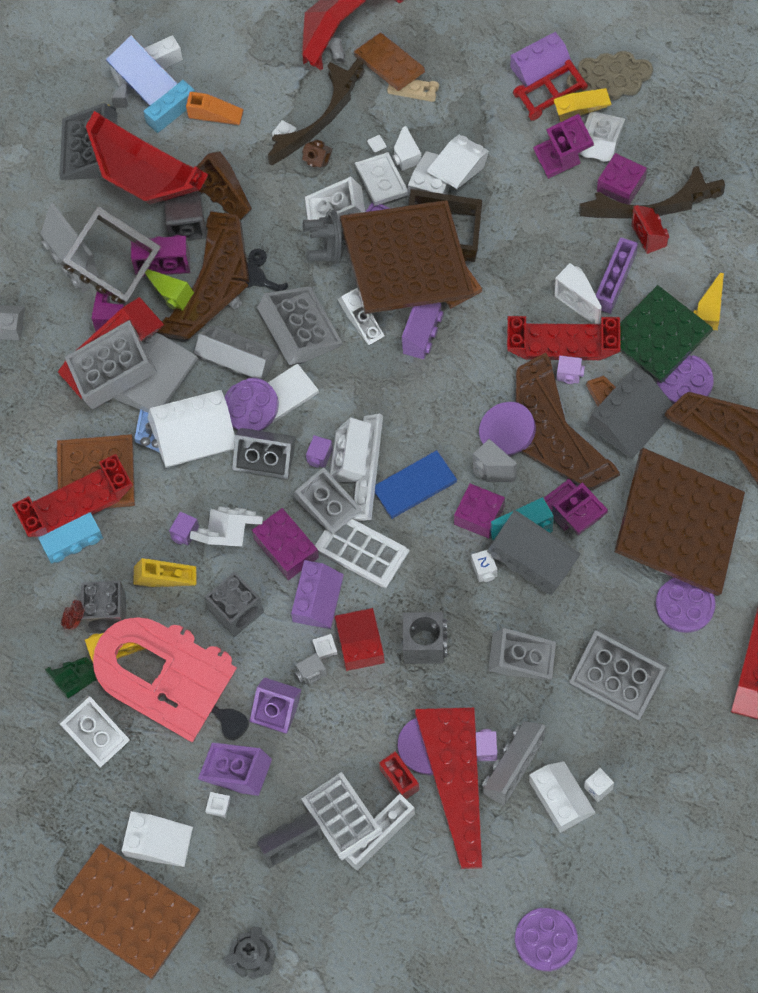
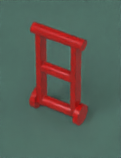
(535, 112)

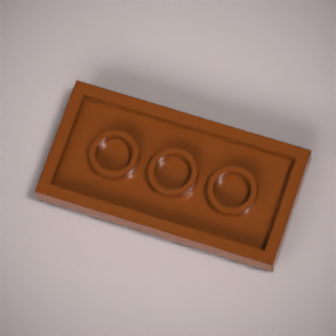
(389, 61)

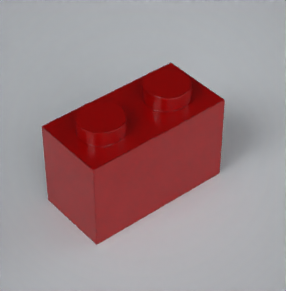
(399, 775)

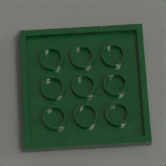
(661, 333)

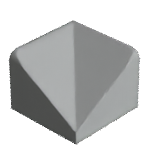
(120, 98)

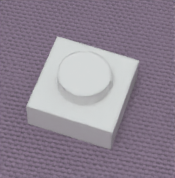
(284, 128)
(325, 646)
(218, 804)

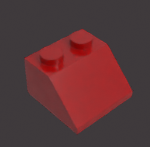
(649, 229)

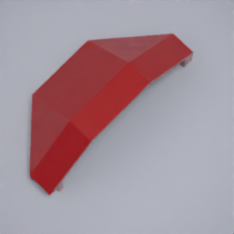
(321, 24)
(138, 165)

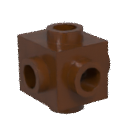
(316, 153)

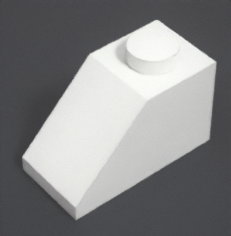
(406, 151)

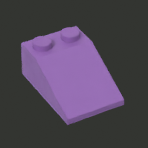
(236, 768)

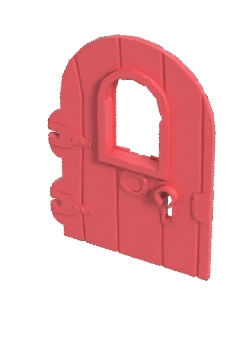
(189, 677)

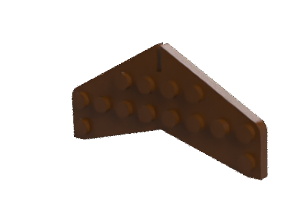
(219, 281)
(721, 422)
(554, 441)

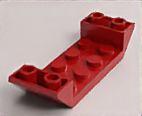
(143, 320)
(568, 340)
(74, 500)
(746, 696)

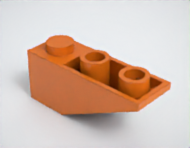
(210, 108)

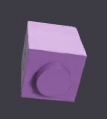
(319, 452)
(182, 528)

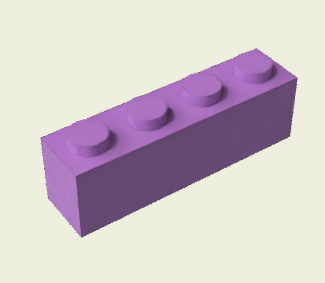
(616, 274)

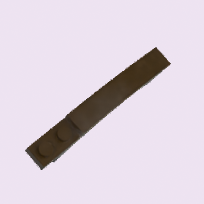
(343, 83)
(693, 191)

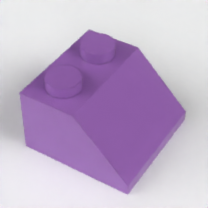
(275, 705)

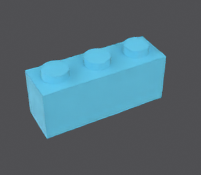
(168, 106)
(70, 538)

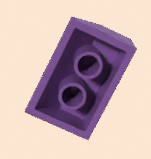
(539, 59)
(421, 329)
(317, 595)

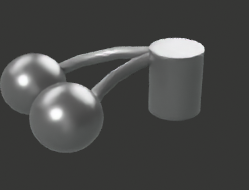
(145, 441)

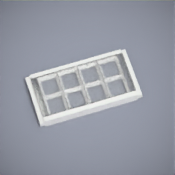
(363, 552)
(342, 816)

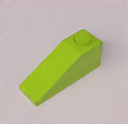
(174, 291)

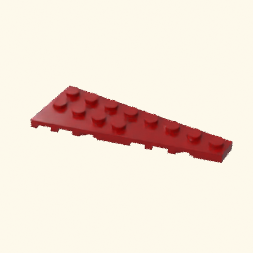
(452, 753)

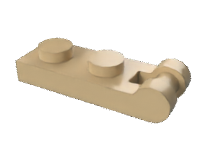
(416, 90)

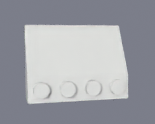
(192, 428)

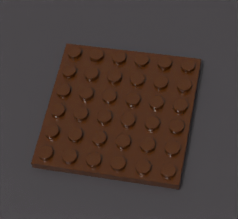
(406, 257)
(680, 522)

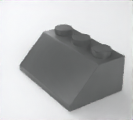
(263, 453)
(289, 839)

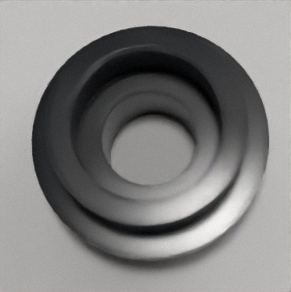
(257, 261)

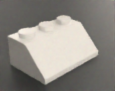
(350, 451)
(561, 795)

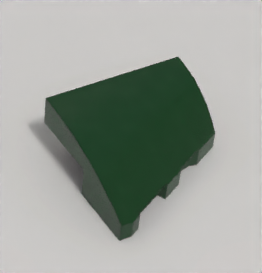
(73, 676)

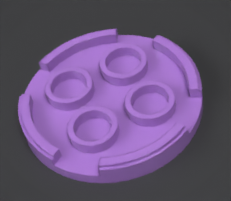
(690, 376)
(252, 404)
(508, 426)
(684, 606)
(412, 749)
(546, 939)

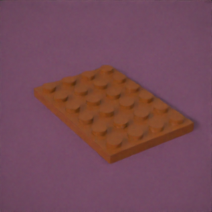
(126, 911)

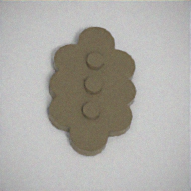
(616, 73)

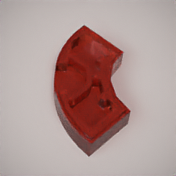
(72, 615)

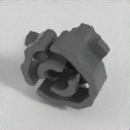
(251, 941)

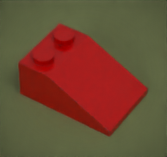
(359, 639)

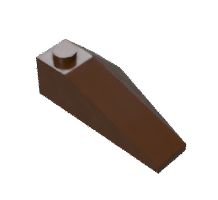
(223, 185)

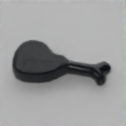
(258, 278)
(232, 721)

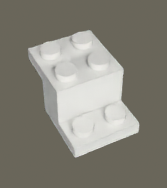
(226, 526)

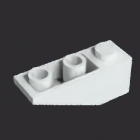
(363, 322)

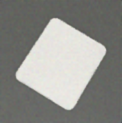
(376, 143)

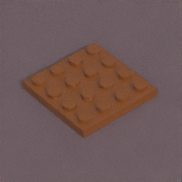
(82, 457)

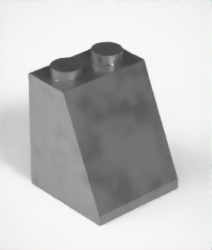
(186, 216)

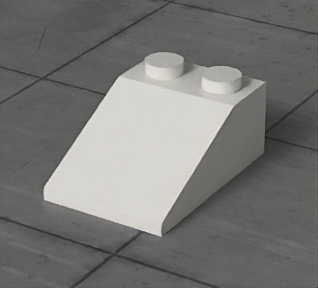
(605, 133)
(459, 161)
(423, 180)
(342, 196)
(577, 293)
(93, 731)
(156, 839)

